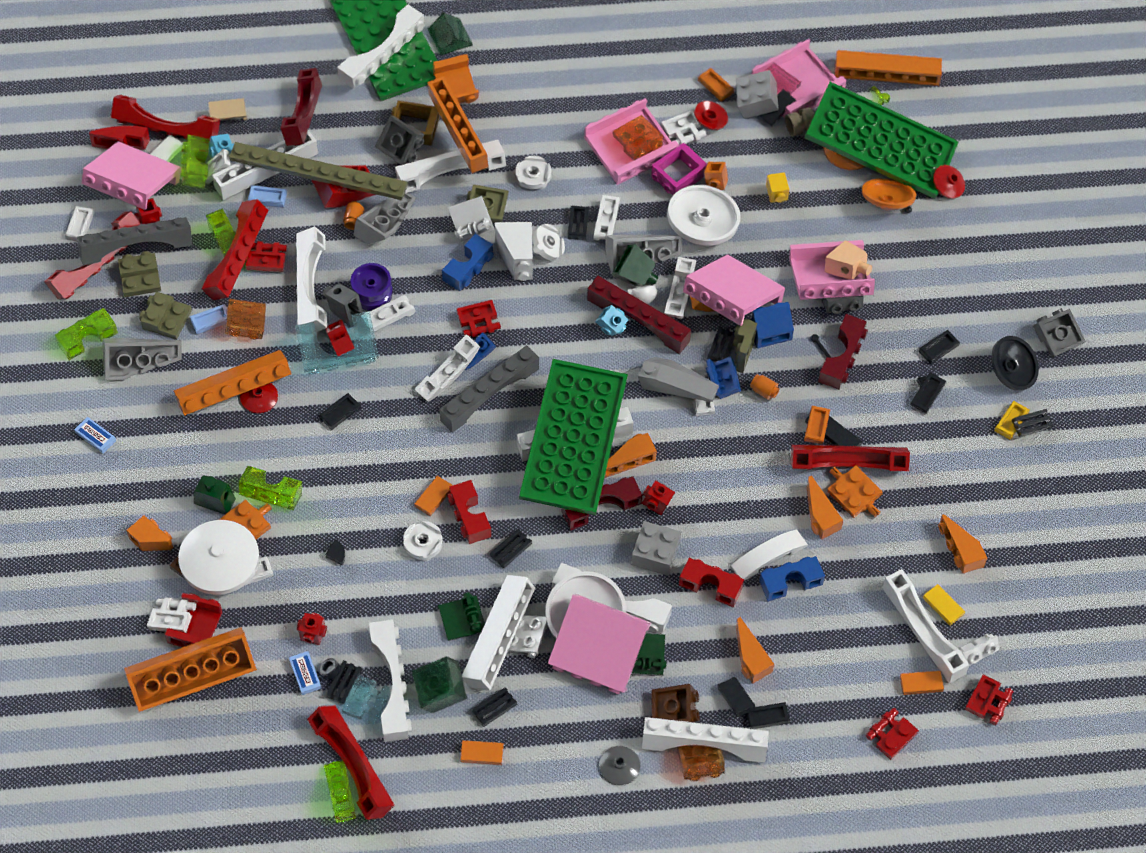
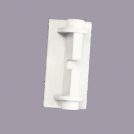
(984, 647)

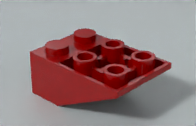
(340, 196)

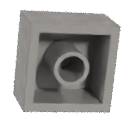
(757, 94)
(656, 548)

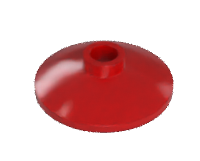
(711, 115)
(949, 181)
(262, 402)

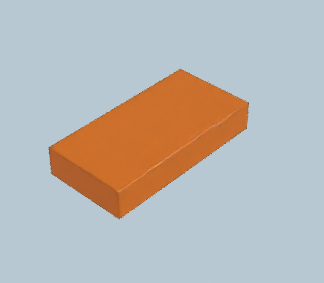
(716, 84)
(817, 425)
(433, 496)
(921, 682)
(482, 752)

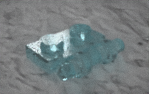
(360, 696)

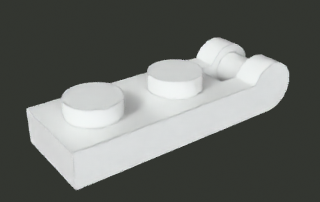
(606, 217)
(390, 312)

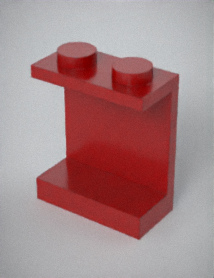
(202, 624)

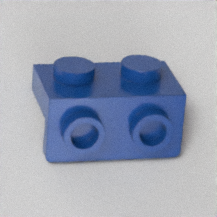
(725, 375)

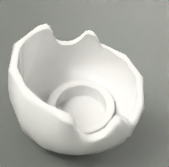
(644, 293)

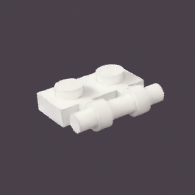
(682, 124)
(166, 618)

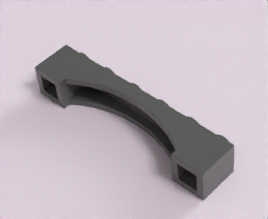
(96, 246)
(516, 367)

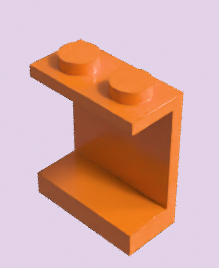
(458, 77)

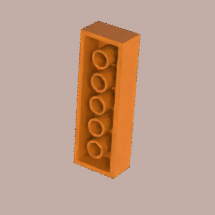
(190, 669)

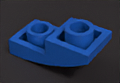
(486, 348)

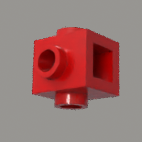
(150, 215)
(657, 497)
(312, 628)

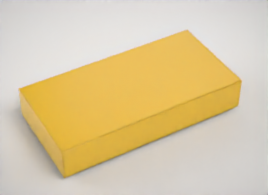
(1005, 426)
(943, 604)

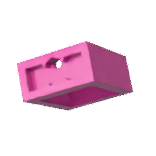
(690, 158)

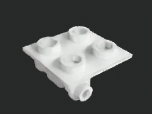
(470, 218)
(529, 635)

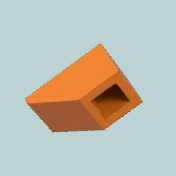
(148, 536)

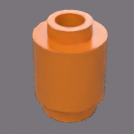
(352, 212)
(764, 386)

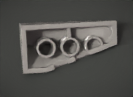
(382, 219)
(655, 246)
(133, 356)
(674, 379)

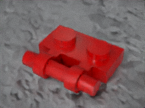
(266, 261)
(476, 314)
(982, 697)
(897, 738)

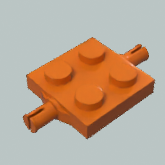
(855, 491)
(250, 518)

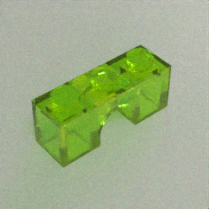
(194, 169)
(96, 324)
(284, 494)

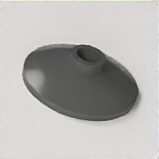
(616, 773)

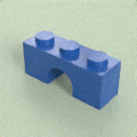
(460, 273)
(806, 571)

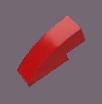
(130, 135)
(339, 337)

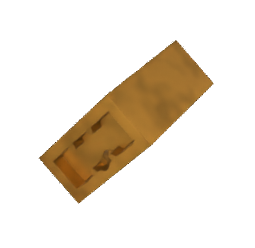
(419, 111)

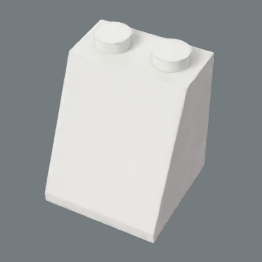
(515, 247)

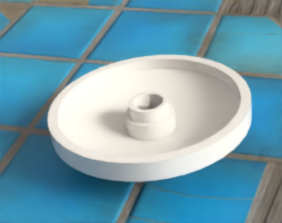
(703, 215)
(218, 557)
(586, 584)

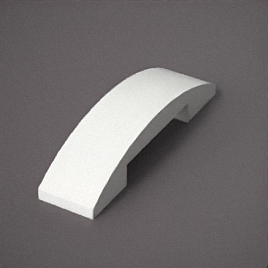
(678, 299)
(449, 370)
(767, 553)

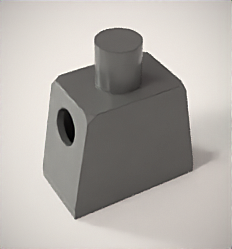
(343, 302)

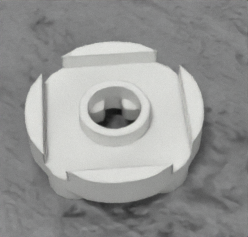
(530, 181)
(547, 242)
(423, 551)

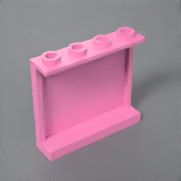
(808, 69)
(611, 152)
(129, 174)
(812, 280)
(732, 288)
(598, 643)

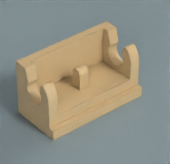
(228, 109)

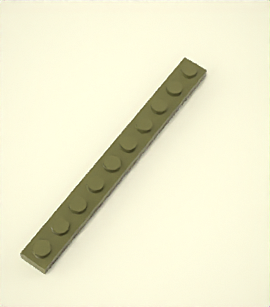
(318, 171)

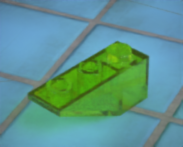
(221, 230)
(340, 791)

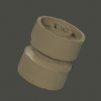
(798, 122)

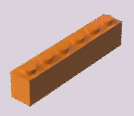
(888, 67)
(458, 124)
(232, 382)

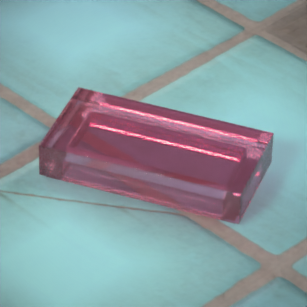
(784, 79)

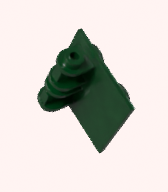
(462, 617)
(651, 655)

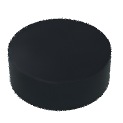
(329, 668)

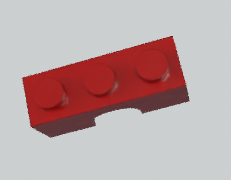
(474, 526)
(697, 573)

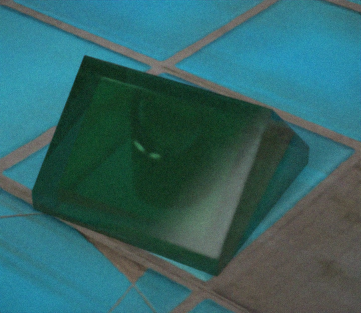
(449, 34)

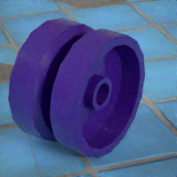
(372, 285)

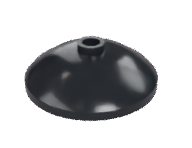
(1014, 363)

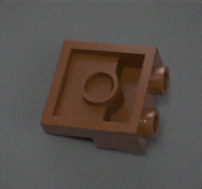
(675, 703)

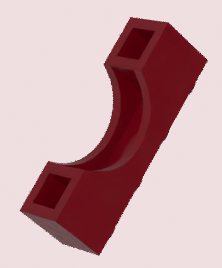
(835, 368)
(622, 493)

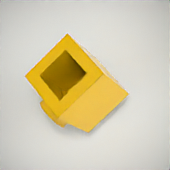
(777, 187)

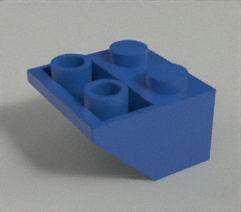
(773, 324)

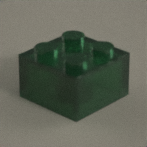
(439, 684)

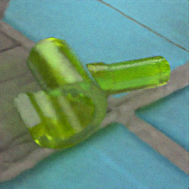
(886, 96)

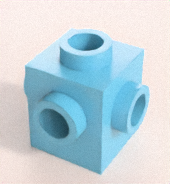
(219, 143)
(612, 321)

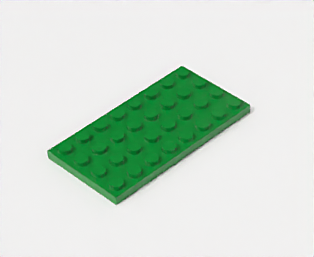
(367, 27)
(880, 138)
(573, 437)

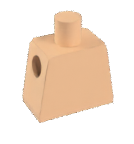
(847, 261)

